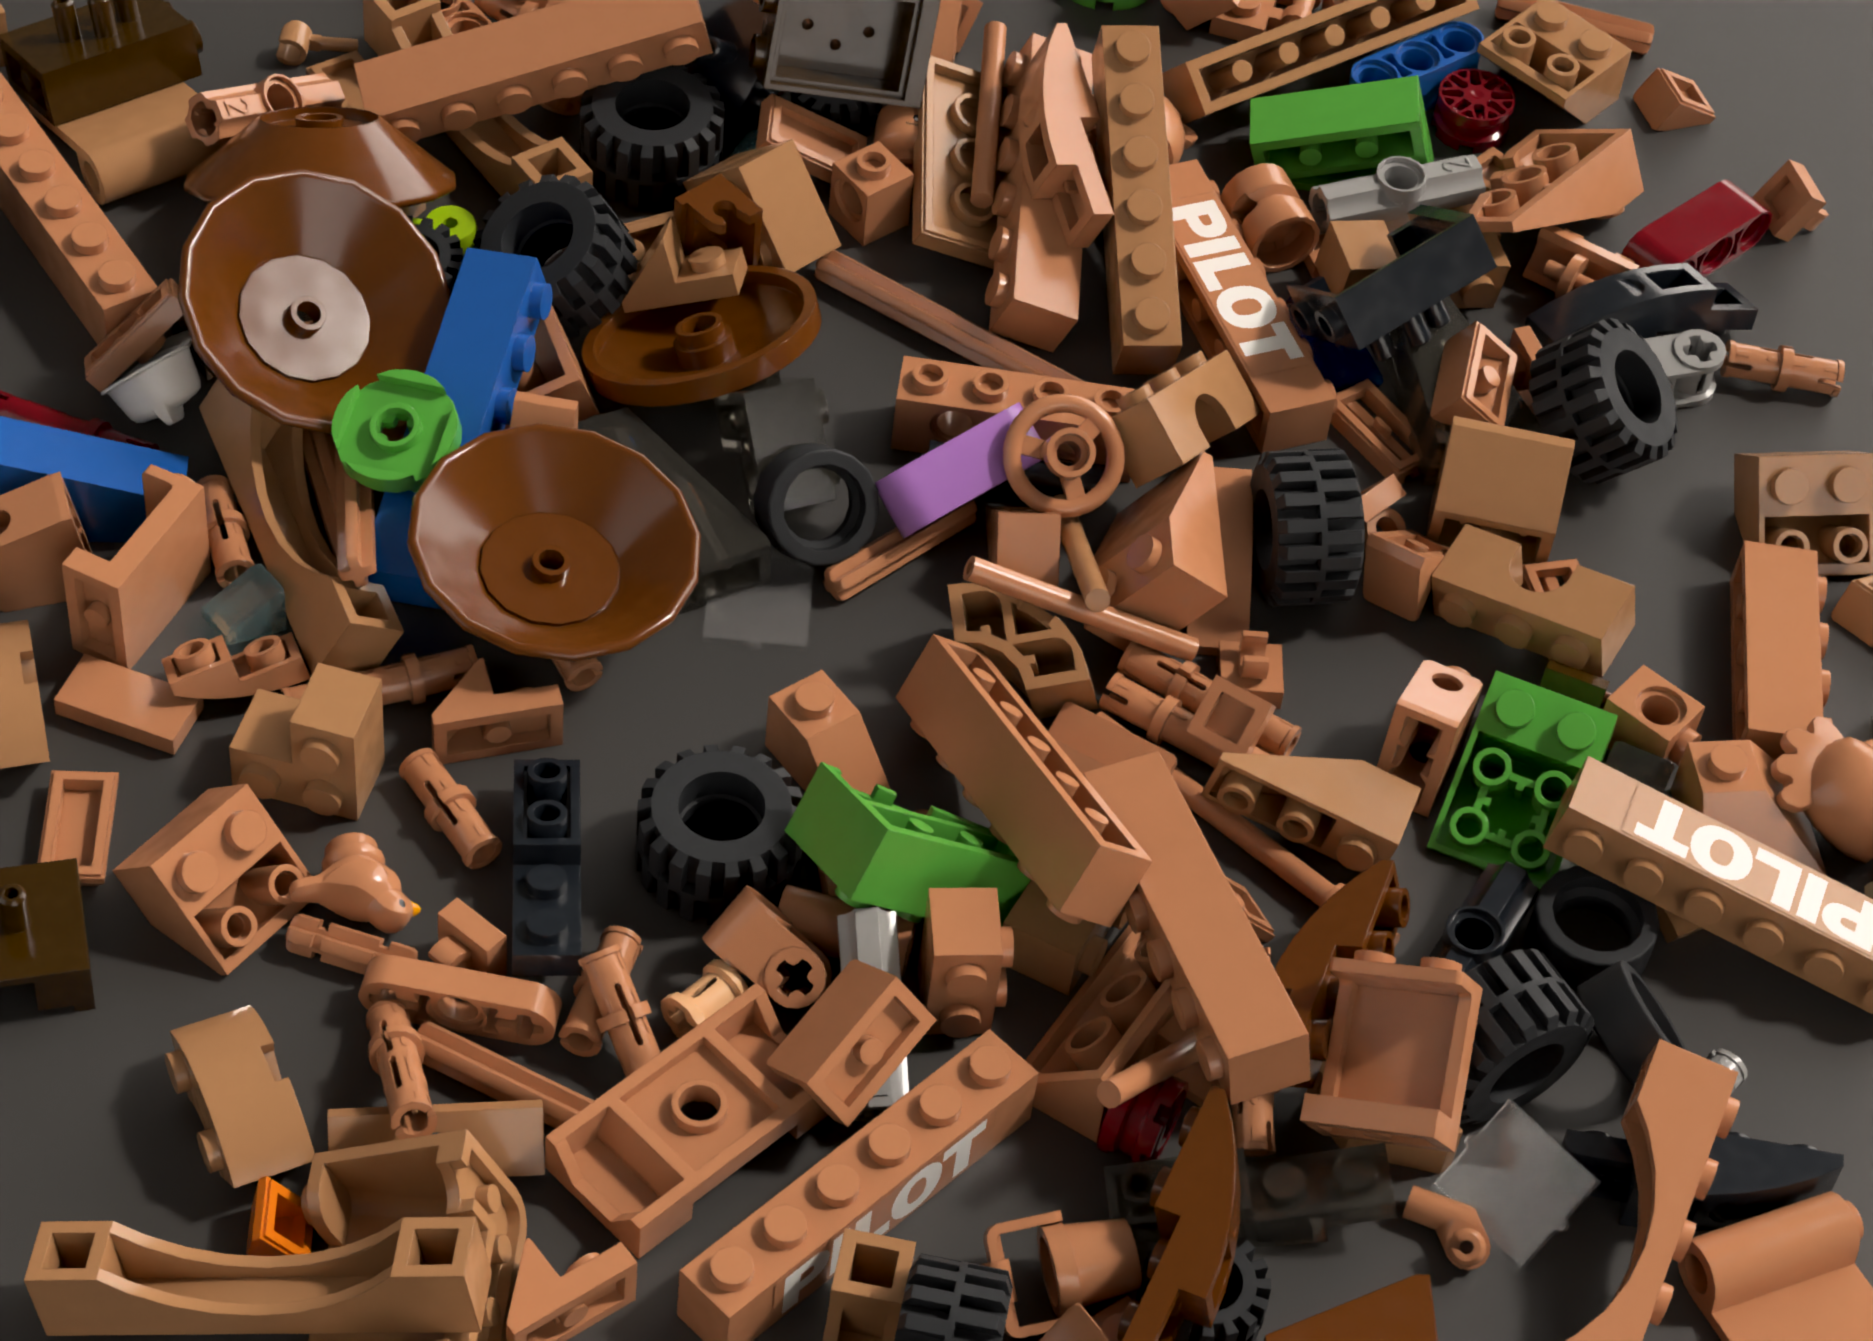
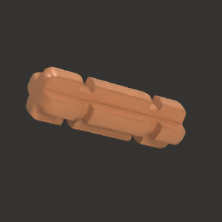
(339, 944)

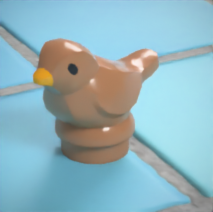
(357, 885)

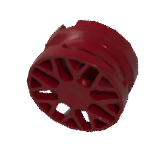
(1473, 112)
(1145, 1121)

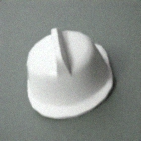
(158, 385)

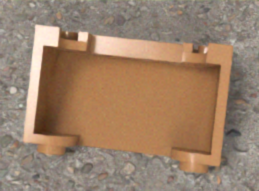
(433, 1175)

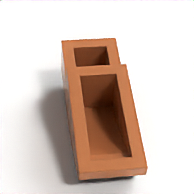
(1236, 525)

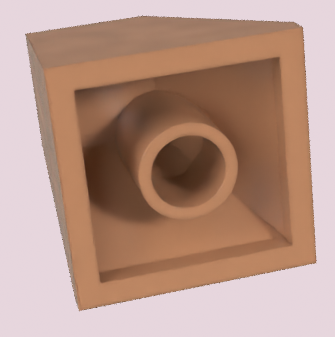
(1736, 788)

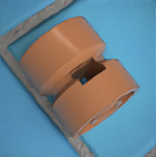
(1271, 216)

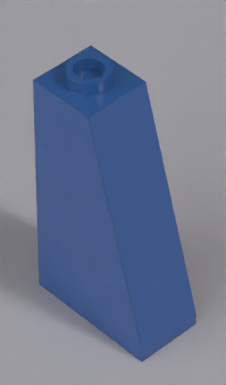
(97, 471)

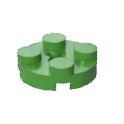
(380, 405)

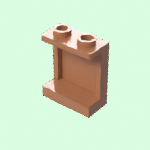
(129, 601)
(1397, 1052)

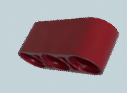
(1702, 231)

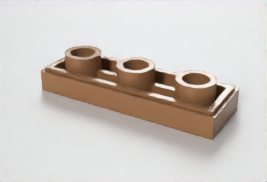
(505, 1129)

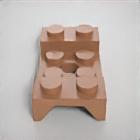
(645, 1161)

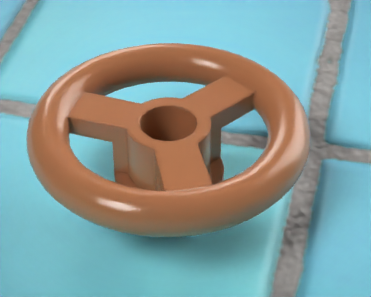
(1080, 439)

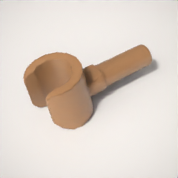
(297, 39)

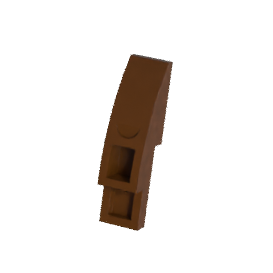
(1354, 918)
(1197, 1228)

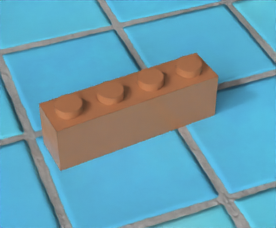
(1777, 643)

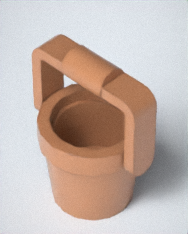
(1077, 1262)

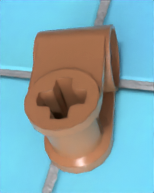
(759, 942)

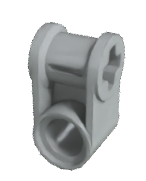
(1687, 370)

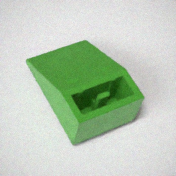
(1515, 775)

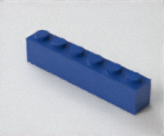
(479, 362)

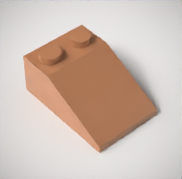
(1166, 552)

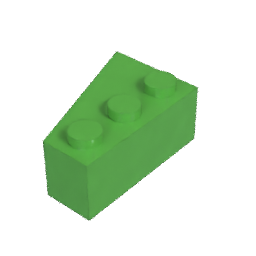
(1340, 130)
(895, 855)

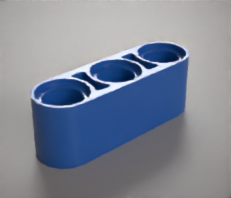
(1428, 55)

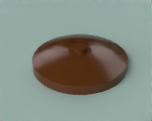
(706, 345)

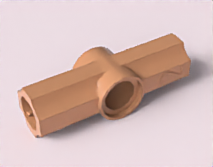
(223, 113)

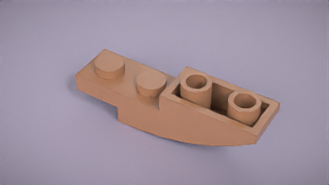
(1053, 139)

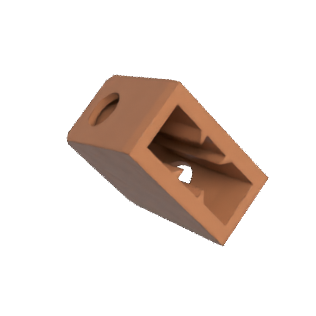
(35, 538)
(1434, 711)

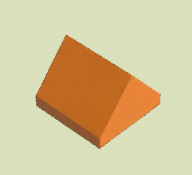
(277, 1222)

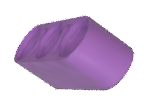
(950, 474)

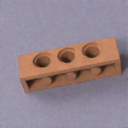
(948, 398)

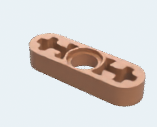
(497, 1004)

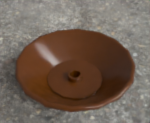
(326, 141)
(314, 249)
(560, 502)

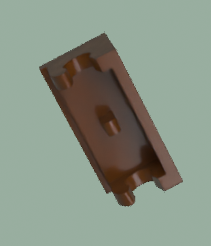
(719, 216)

